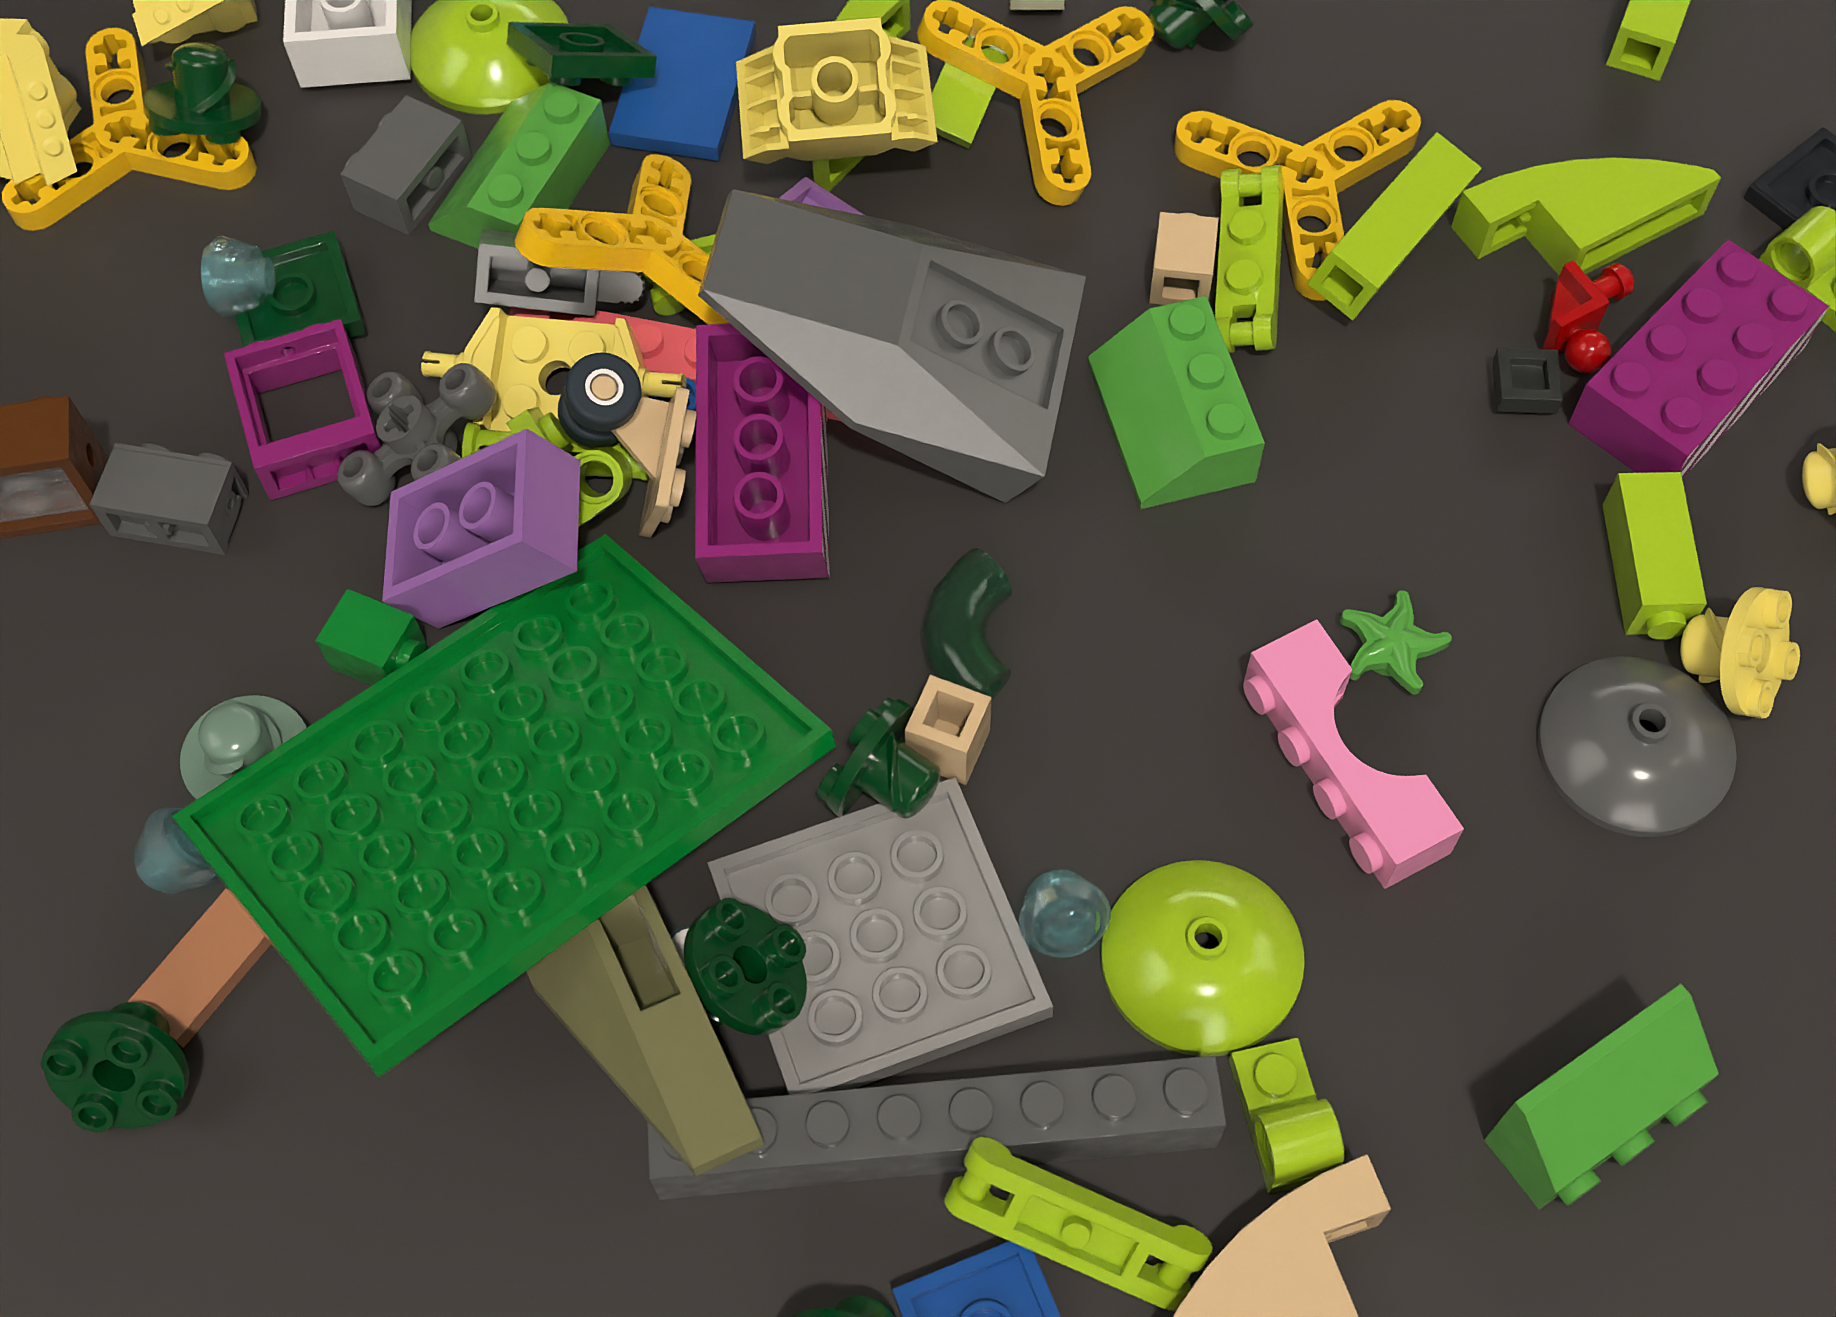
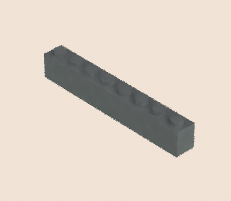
(933, 1124)

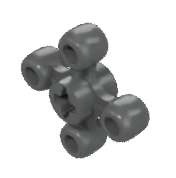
(413, 431)

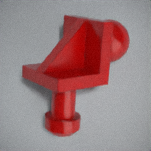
(1578, 311)

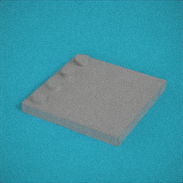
(900, 939)

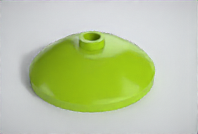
(464, 54)
(1194, 995)

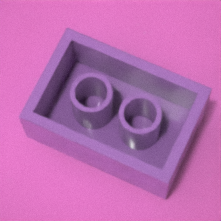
(483, 530)

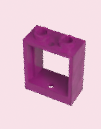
(312, 456)

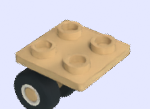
(606, 405)

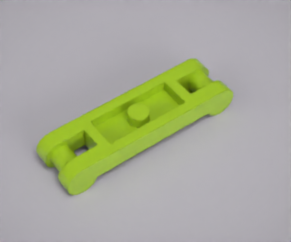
(1250, 258)
(1076, 1226)

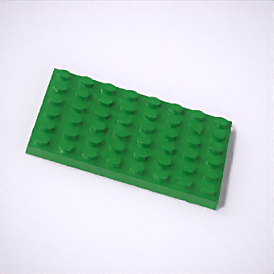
(497, 797)

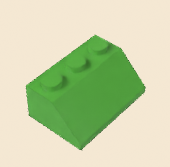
(528, 161)
(1177, 405)
(1607, 1102)

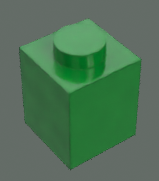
(369, 638)

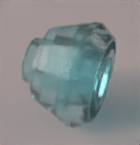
(235, 276)
(167, 858)
(1063, 914)

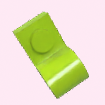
(1808, 256)
(590, 502)
(1288, 1125)

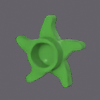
(1392, 643)

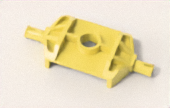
(523, 352)

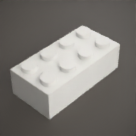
(348, 40)

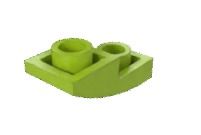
(962, 99)

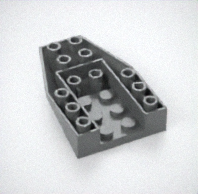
(904, 332)

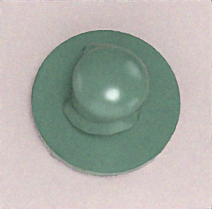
(234, 738)

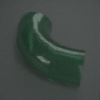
(958, 623)

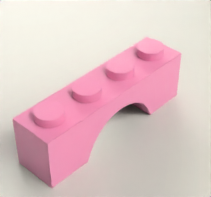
(1391, 819)

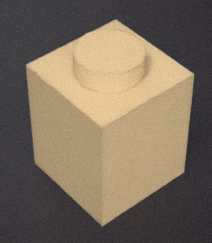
(1183, 257)
(950, 727)

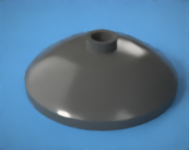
(1620, 771)

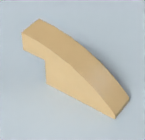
(1283, 1256)

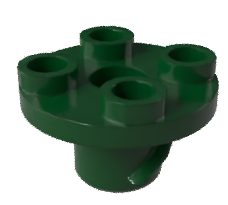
(1183, 20)
(202, 97)
(881, 766)
(746, 968)
(117, 1068)

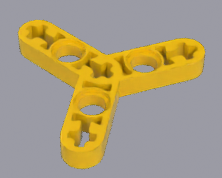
(1020, 79)
(114, 159)
(1316, 159)
(641, 241)

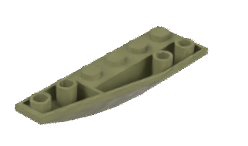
(644, 1025)

